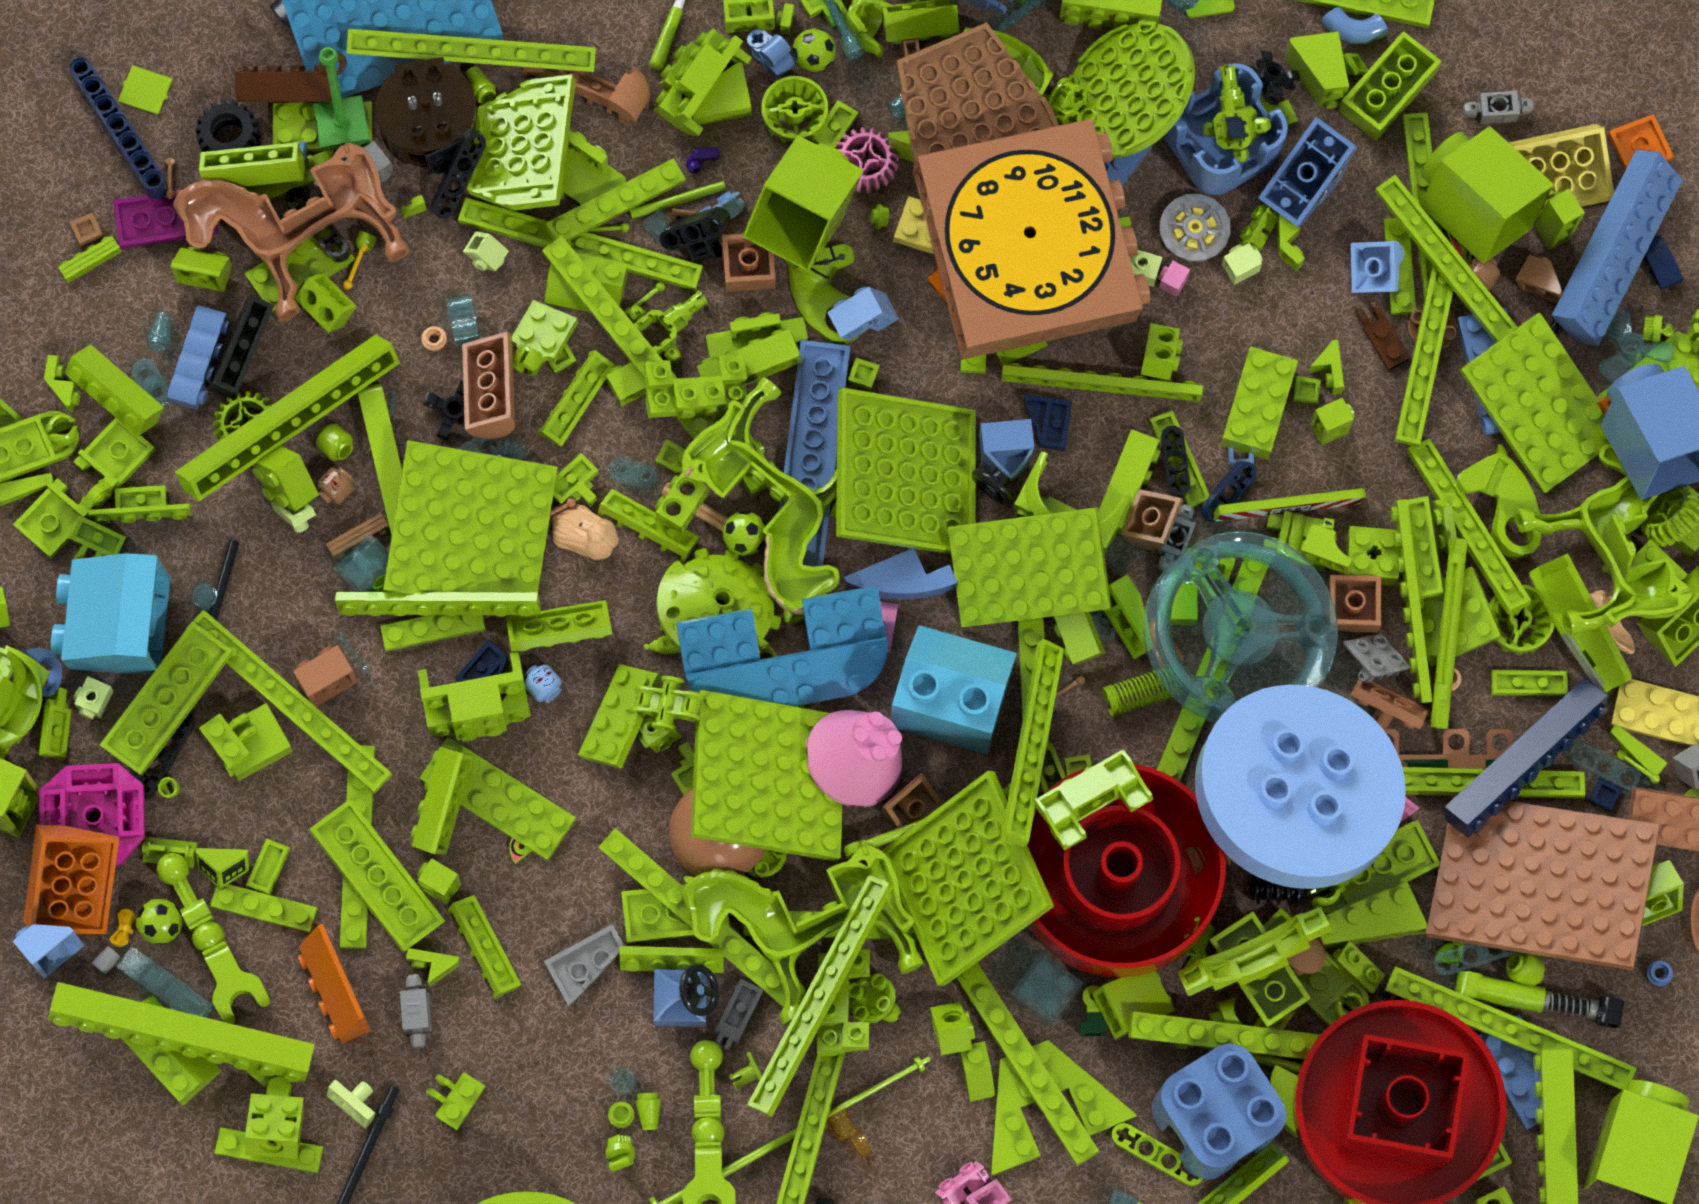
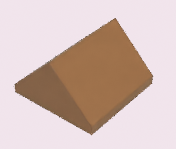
(911, 803)

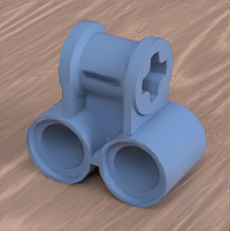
(771, 52)

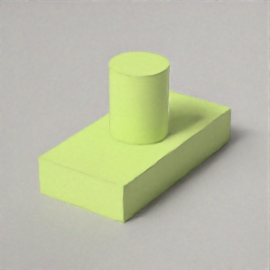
(296, 519)
(353, 1101)

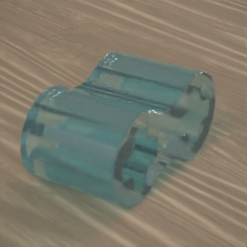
(463, 319)

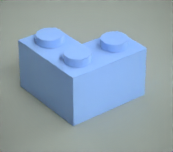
(863, 311)

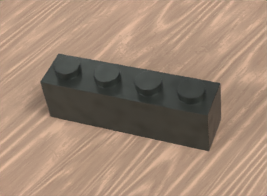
(241, 347)

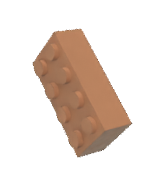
(1673, 811)

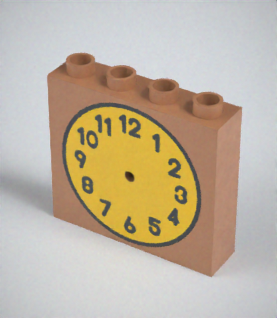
(1030, 238)

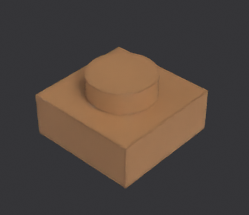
(86, 229)

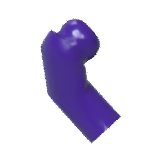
(695, 160)

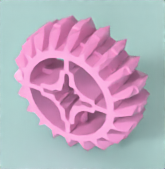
(874, 162)

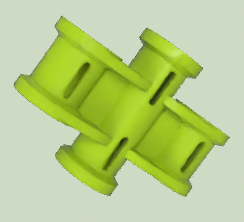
(1065, 102)
(668, 703)

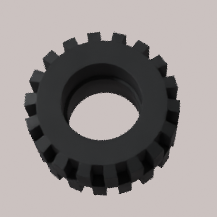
(227, 115)

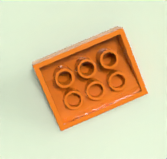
(71, 879)
(333, 985)

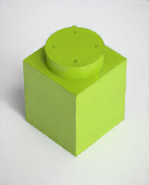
(1483, 192)
(803, 202)
(1644, 1141)

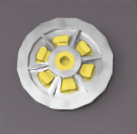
(1195, 227)

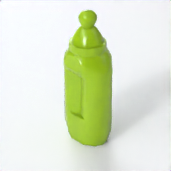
(662, 646)

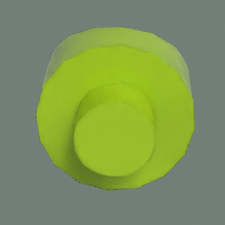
(1225, 1012)

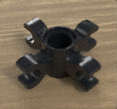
(1273, 77)
(435, 402)

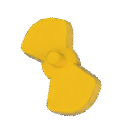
(121, 936)

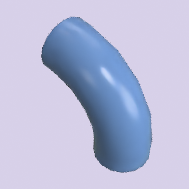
(1354, 30)

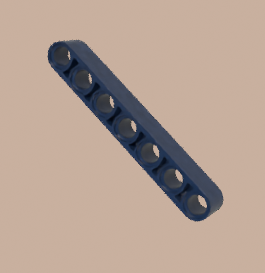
(123, 137)

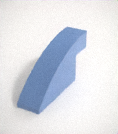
(903, 578)

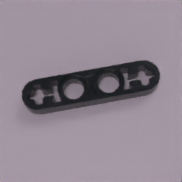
(454, 172)
(325, 243)
(167, 758)

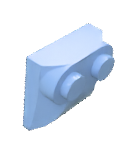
(1375, 266)

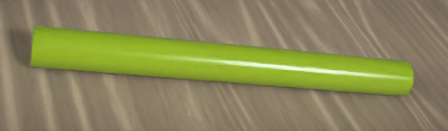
(677, 199)

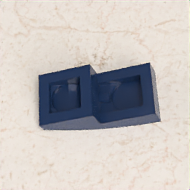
(1662, 264)

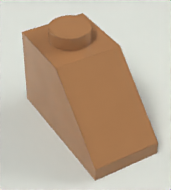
(1539, 279)

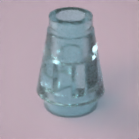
(160, 333)

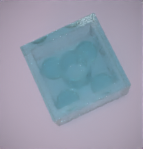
(1046, 990)

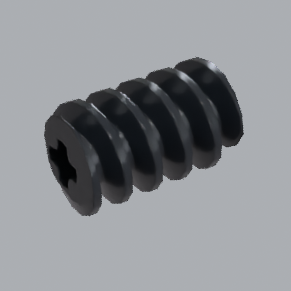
(1262, 888)

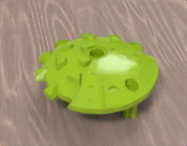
(693, 588)

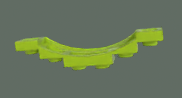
(1256, 956)

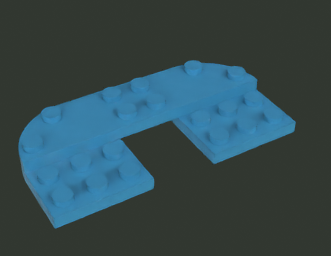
(843, 658)

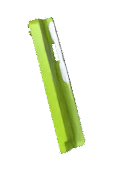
(1564, 591)

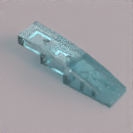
(163, 984)

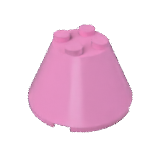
(855, 757)

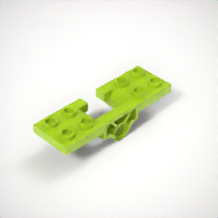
(116, 456)

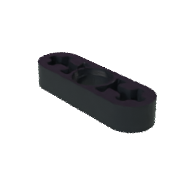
(1183, 478)

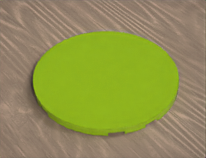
(1135, 84)

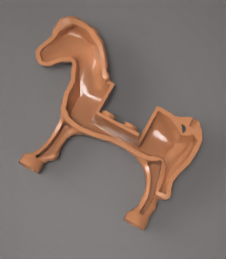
(350, 192)

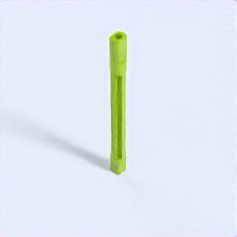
(1448, 634)

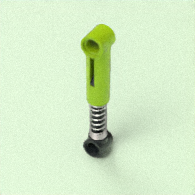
(1534, 998)

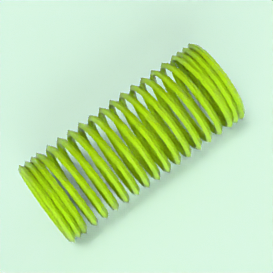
(1111, 694)

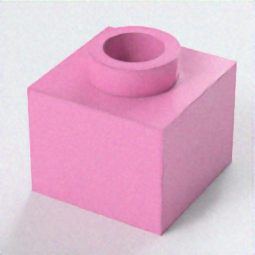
(1173, 278)

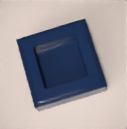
(1605, 795)

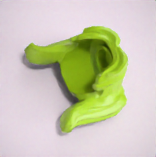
(864, 20)

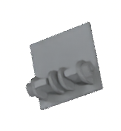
(1376, 657)

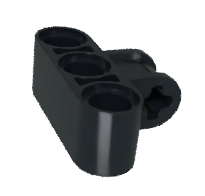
(701, 243)

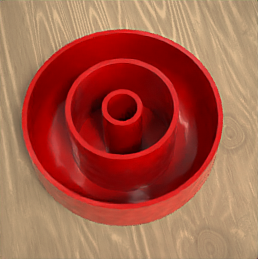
(1129, 885)

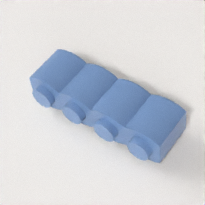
(197, 358)

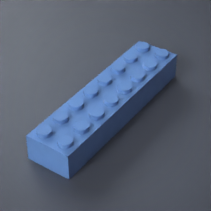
(1617, 247)

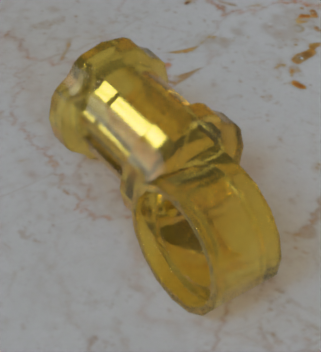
(846, 1130)

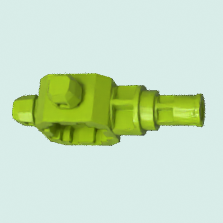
(1234, 105)
(672, 320)

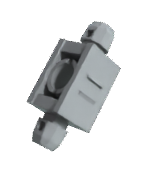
(1488, 114)
(1186, 527)
(415, 1011)

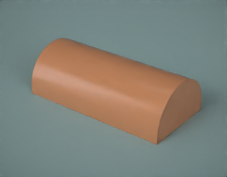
(489, 386)

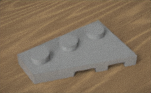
(583, 963)

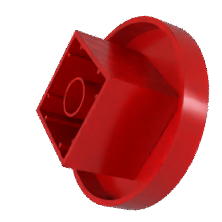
(1399, 1105)

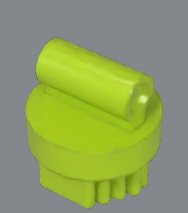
(1653, 328)
(620, 1152)

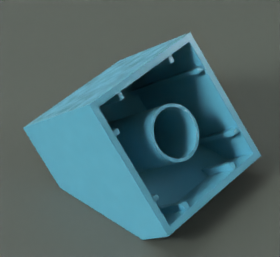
(113, 614)
(952, 689)

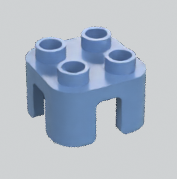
(1206, 163)
(1219, 1110)

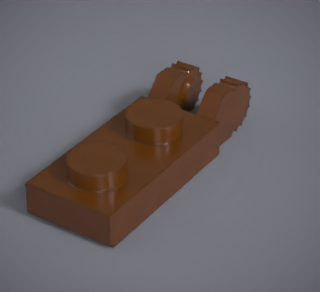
(1383, 337)

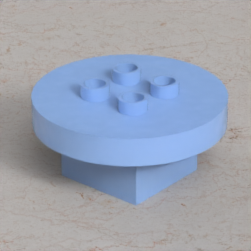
(1300, 786)

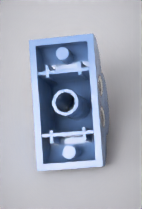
(1309, 172)

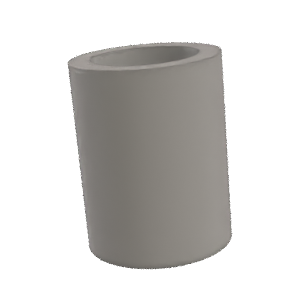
(106, 960)

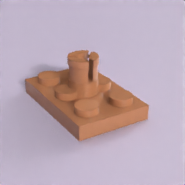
(1389, 705)

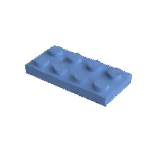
(1518, 1077)

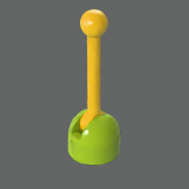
(364, 243)

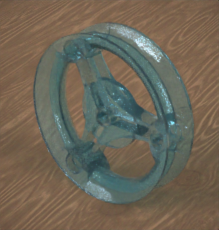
(1235, 610)

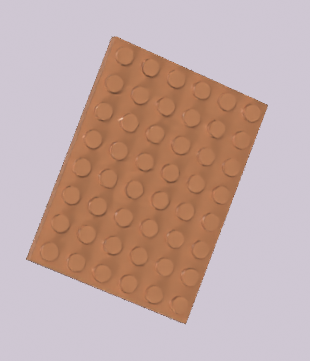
(1547, 885)

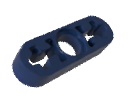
(1218, 496)

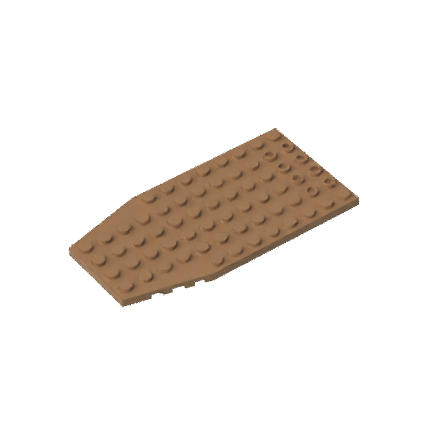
(968, 94)

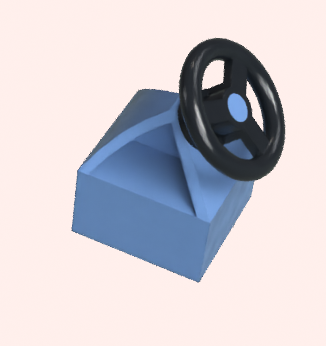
(1005, 452)
(682, 996)

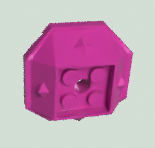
(102, 789)

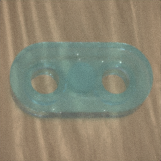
(152, 382)
(632, 474)

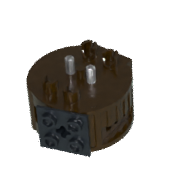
(426, 113)

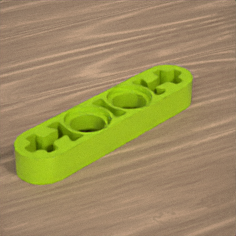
(1155, 1158)

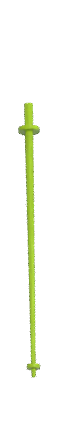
(729, 1169)

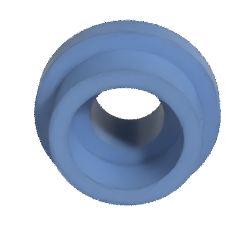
(1665, 967)

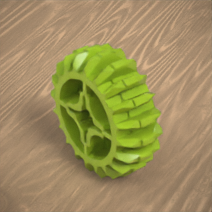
(222, 429)
(1672, 516)

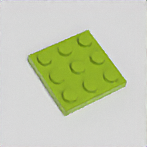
(1476, 619)

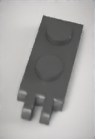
(738, 1013)

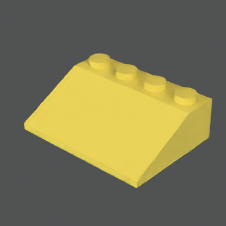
(1573, 161)

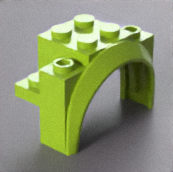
(1030, 504)
(475, 704)

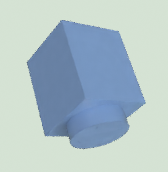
(1655, 428)

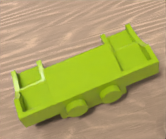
(694, 395)
(1089, 792)
(836, 1033)

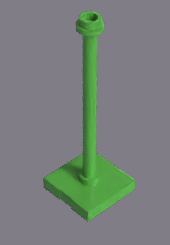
(340, 119)

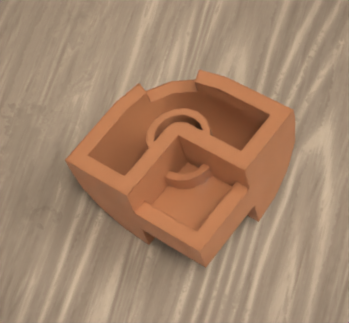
(630, 96)

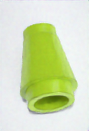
(481, 85)
(648, 1110)

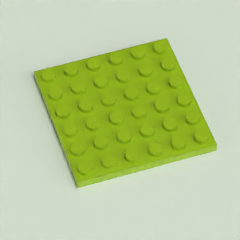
(903, 470)
(468, 522)
(756, 779)
(966, 880)

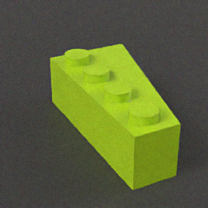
(1376, 918)

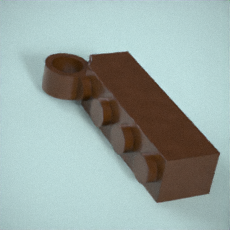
(285, 85)

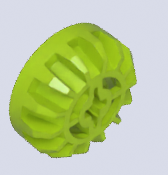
(798, 94)
(1542, 629)

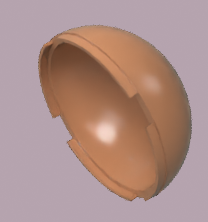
(704, 855)

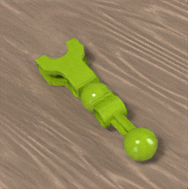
(209, 939)
(708, 1131)

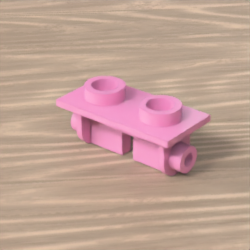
(969, 1176)

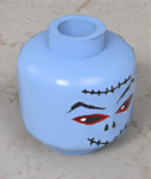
(542, 683)

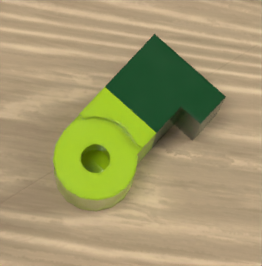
(1095, 1022)

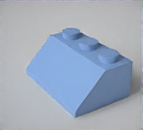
(47, 946)

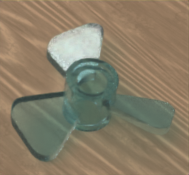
(1621, 331)

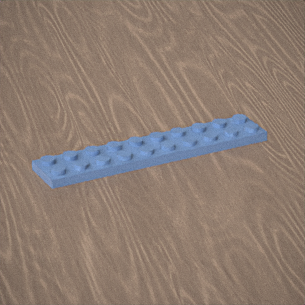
(813, 426)

